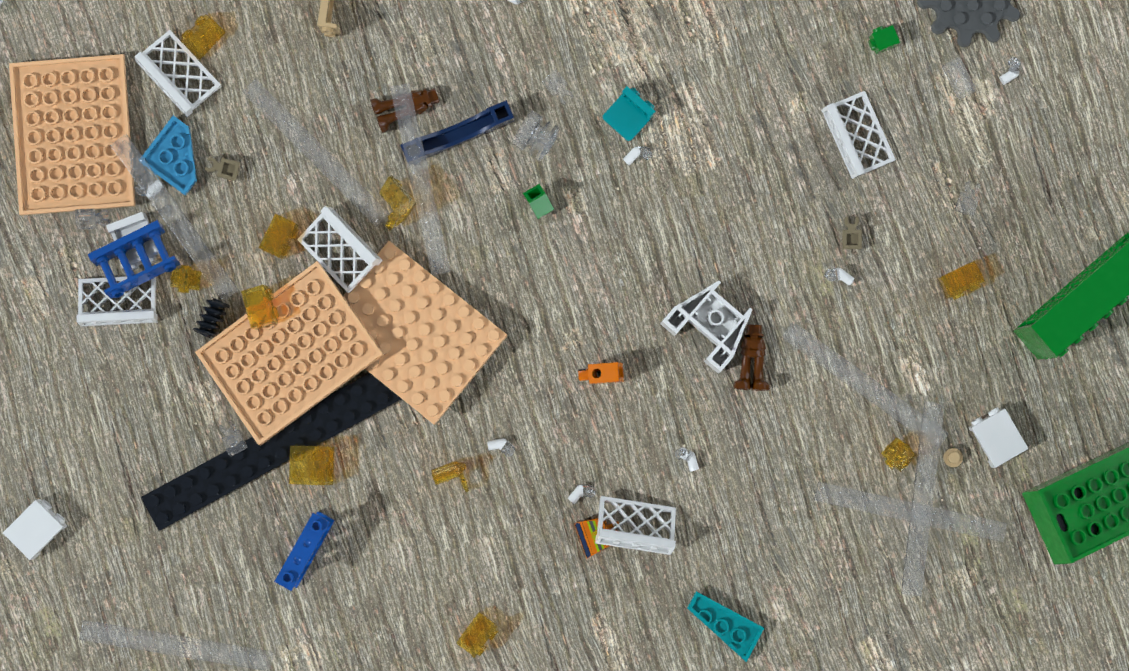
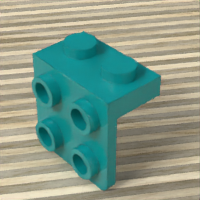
(629, 113)

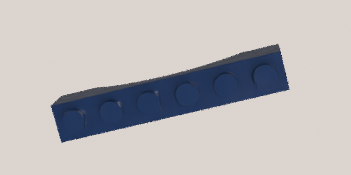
(475, 126)

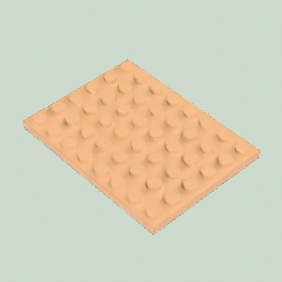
(63, 134)
(425, 331)
(294, 364)

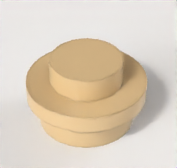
(953, 457)

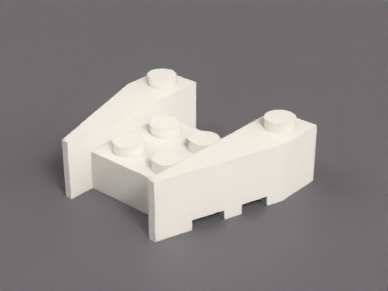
(714, 319)

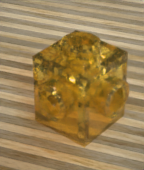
(185, 279)
(898, 455)

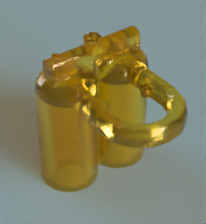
(449, 472)

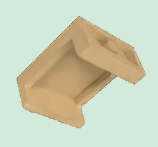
(325, 17)

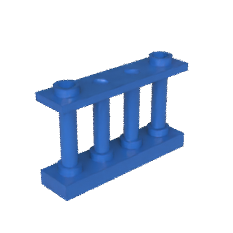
(119, 248)
(304, 550)

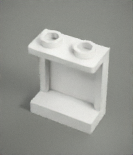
(128, 225)
(998, 437)
(35, 528)

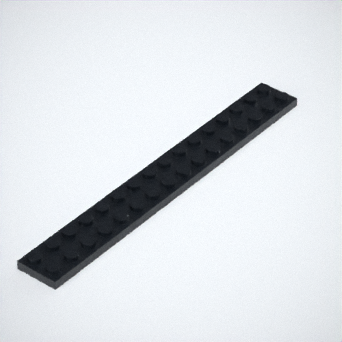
(227, 473)

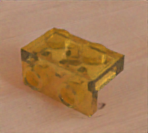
(202, 36)
(477, 634)

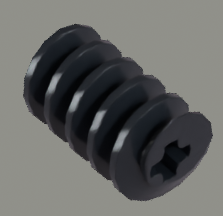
(211, 317)

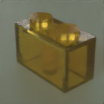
(279, 236)
(960, 280)
(260, 307)

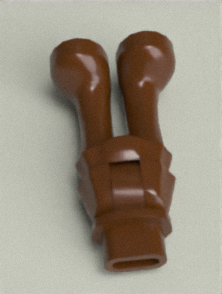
(421, 101)
(752, 347)

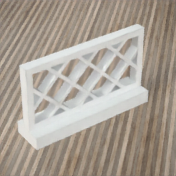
(163, 80)
(843, 139)
(347, 234)
(115, 317)
(631, 540)

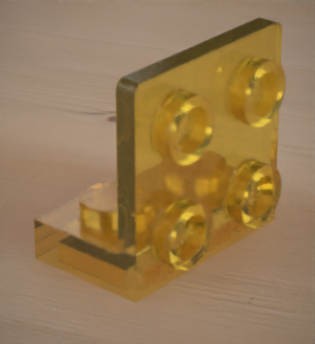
(399, 200)
(311, 465)

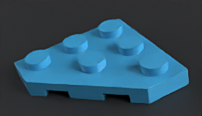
(173, 156)

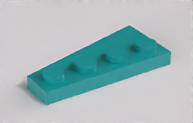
(728, 625)

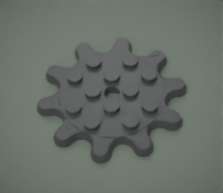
(970, 17)

